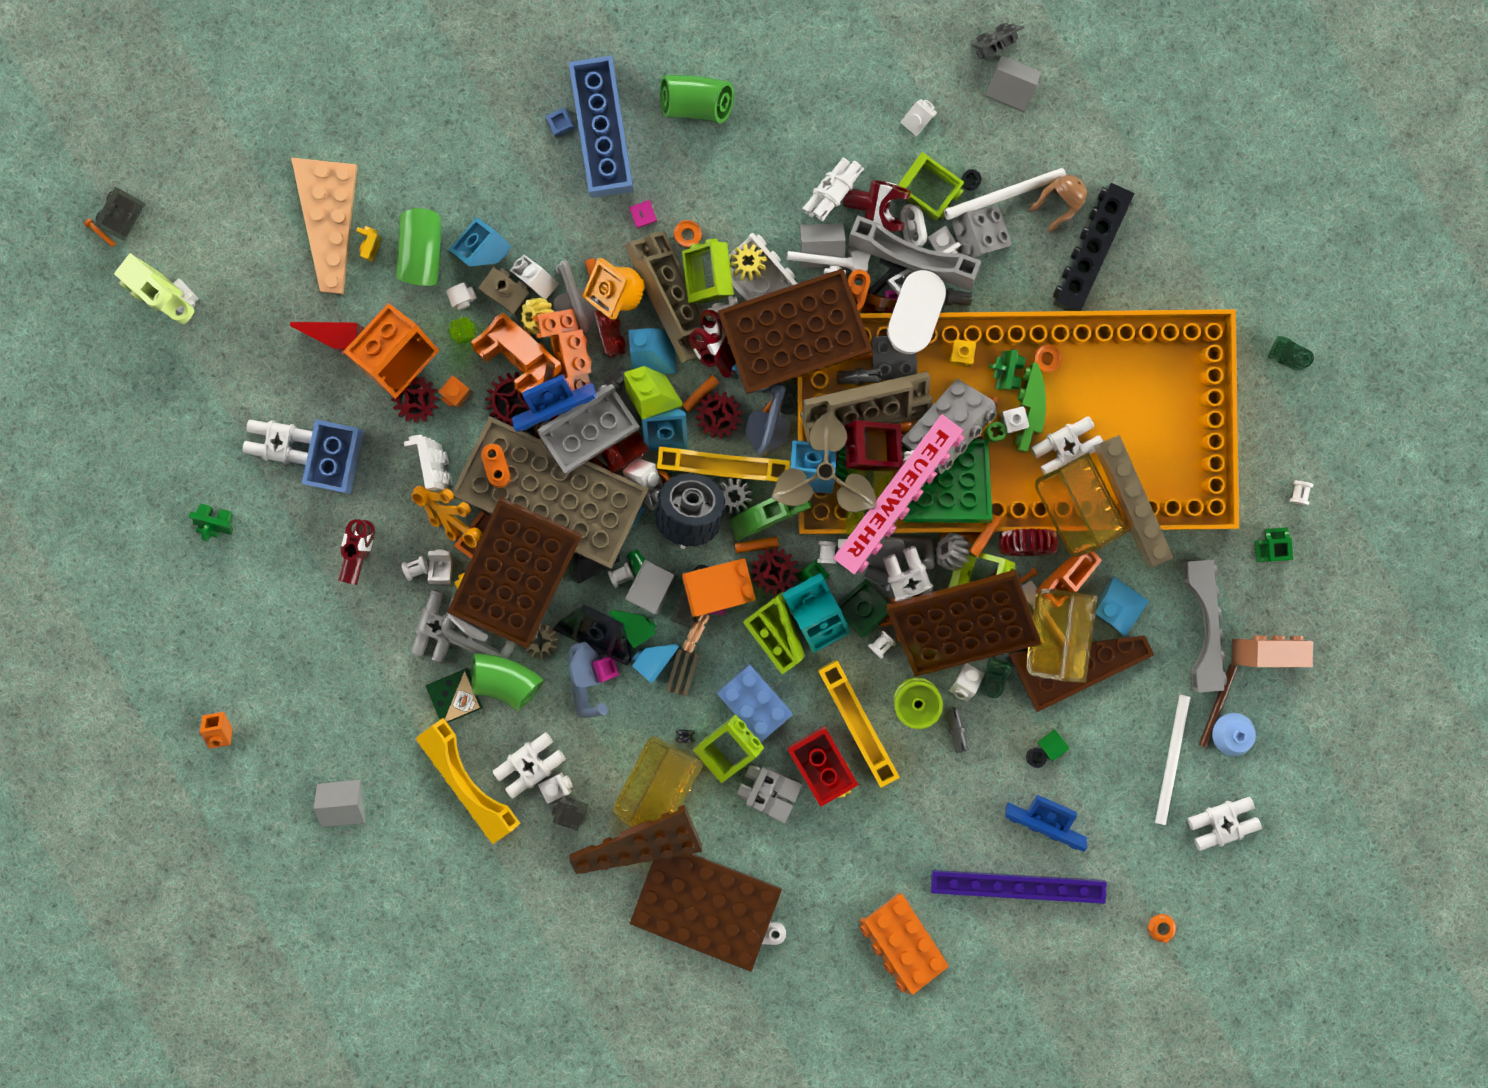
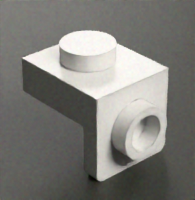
(919, 116)
(440, 567)
(967, 682)

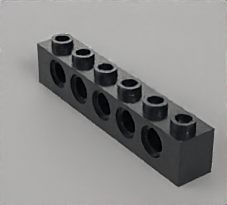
(1120, 200)

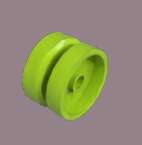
(923, 714)

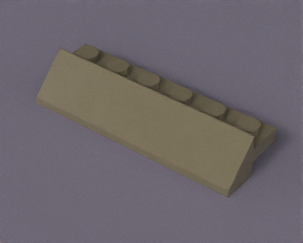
(667, 290)
(882, 402)

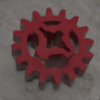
(409, 405)
(729, 418)
(765, 574)

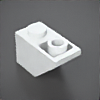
(534, 276)
(646, 475)

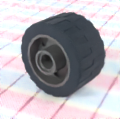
(690, 509)

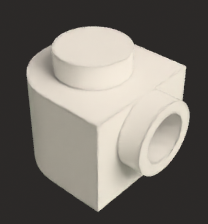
(461, 296)

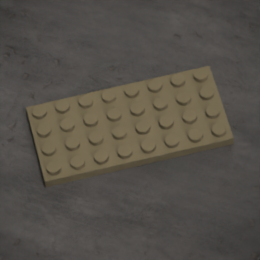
(584, 500)

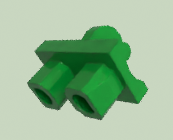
(1005, 368)
(211, 526)

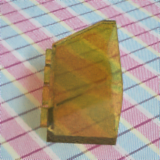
(1080, 506)
(1066, 634)
(656, 783)

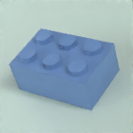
(333, 456)
(755, 702)

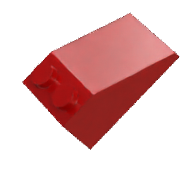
(333, 334)
(822, 766)

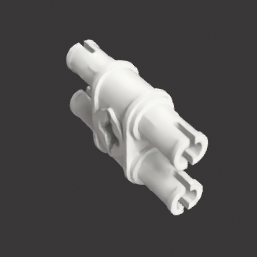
(832, 189)
(277, 431)
(1057, 441)
(916, 572)
(529, 753)
(1215, 817)

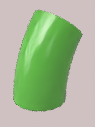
(696, 97)
(419, 247)
(504, 680)

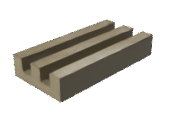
(677, 690)

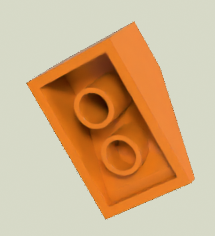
(718, 587)

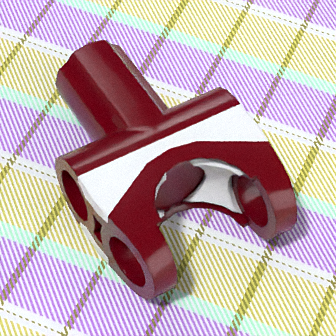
(877, 203)
(713, 348)
(362, 542)

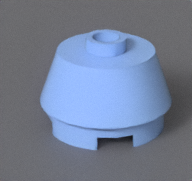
(1234, 734)

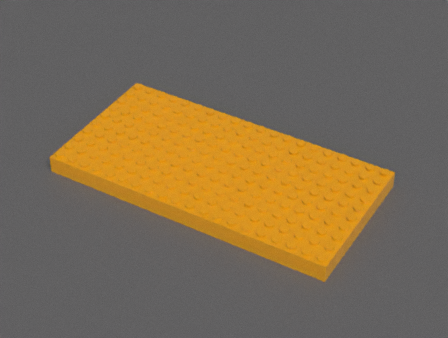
(1137, 374)

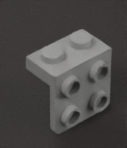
(981, 232)

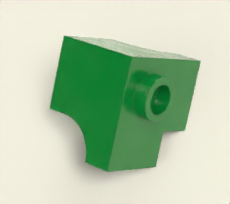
(1275, 547)

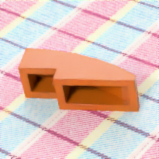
(1072, 573)

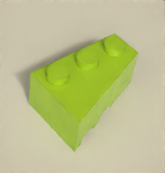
(776, 633)

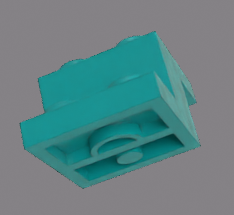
(816, 613)

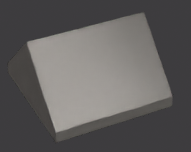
(1013, 83)
(822, 240)
(651, 587)
(339, 803)

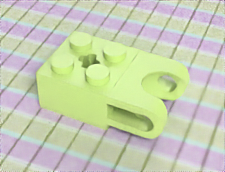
(153, 288)

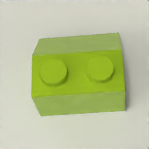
(650, 392)

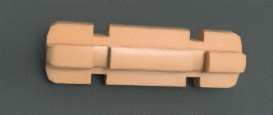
(695, 633)

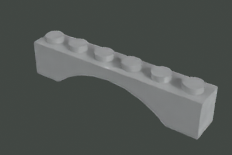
(877, 241)
(1208, 670)

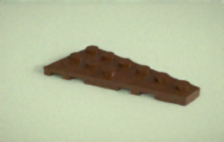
(1105, 660)
(645, 842)

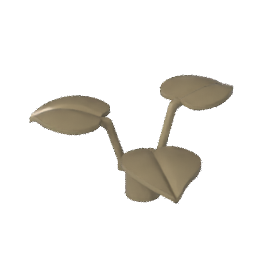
(794, 488)

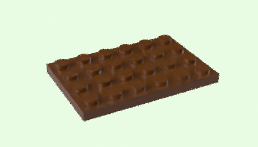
(795, 331)
(514, 572)
(964, 623)
(707, 908)

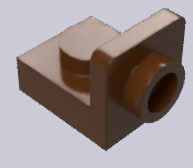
(878, 303)

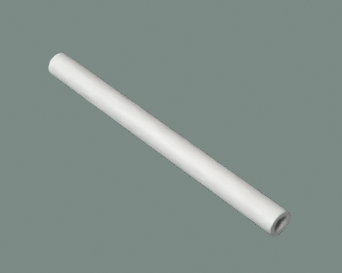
(1003, 194)
(1172, 759)

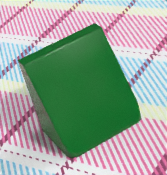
(812, 570)
(1053, 745)

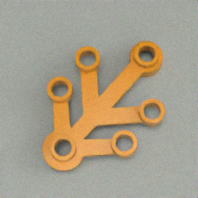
(445, 514)

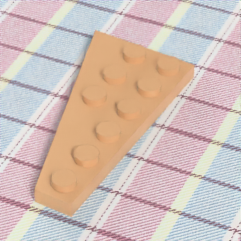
(327, 207)

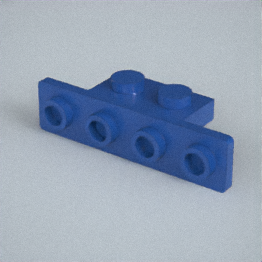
(550, 400)
(1050, 820)

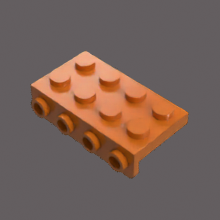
(903, 944)

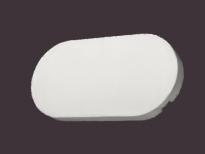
(916, 312)

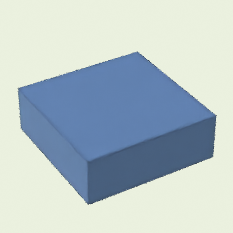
(559, 122)

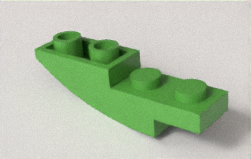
(1034, 400)
(763, 516)

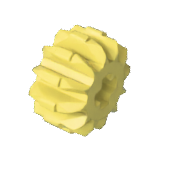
(748, 255)
(534, 307)

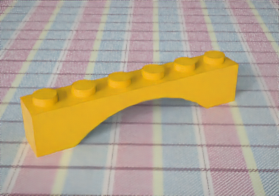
(721, 465)
(858, 723)
(441, 747)

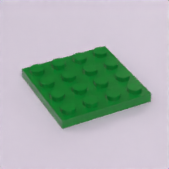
(958, 493)

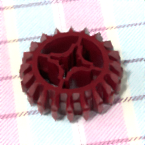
(498, 394)
(1028, 542)

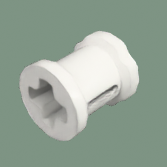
(1304, 487)
(827, 552)
(415, 568)
(621, 575)
(882, 644)

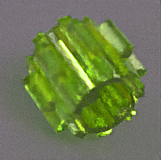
(462, 330)

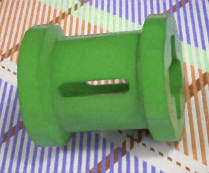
(1001, 430)

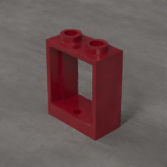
(856, 446)

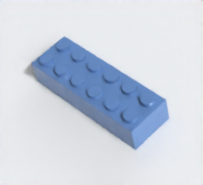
(601, 126)

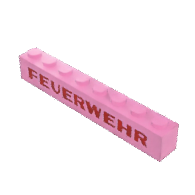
(898, 495)

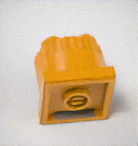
(613, 288)

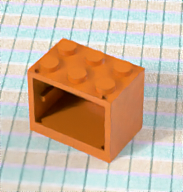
(391, 350)

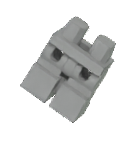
(774, 806)

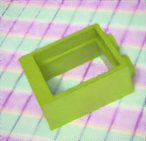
(941, 172)
(695, 272)
(963, 575)
(716, 760)

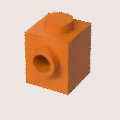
(455, 392)
(216, 730)

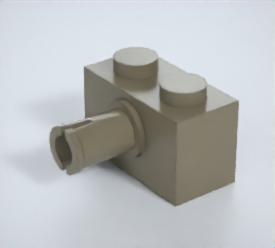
(505, 291)

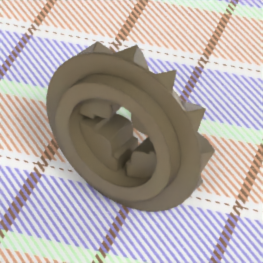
(549, 647)

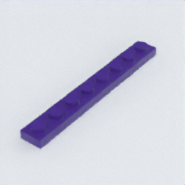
(1018, 886)

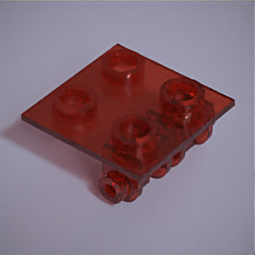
(610, 334)
(625, 451)

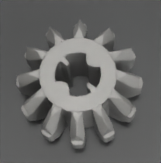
(741, 493)
(952, 551)

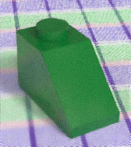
(636, 626)

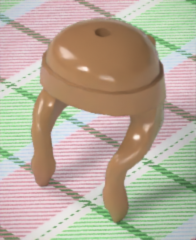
(1071, 190)

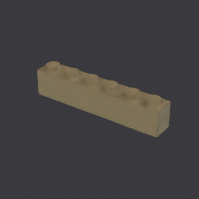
(1133, 501)

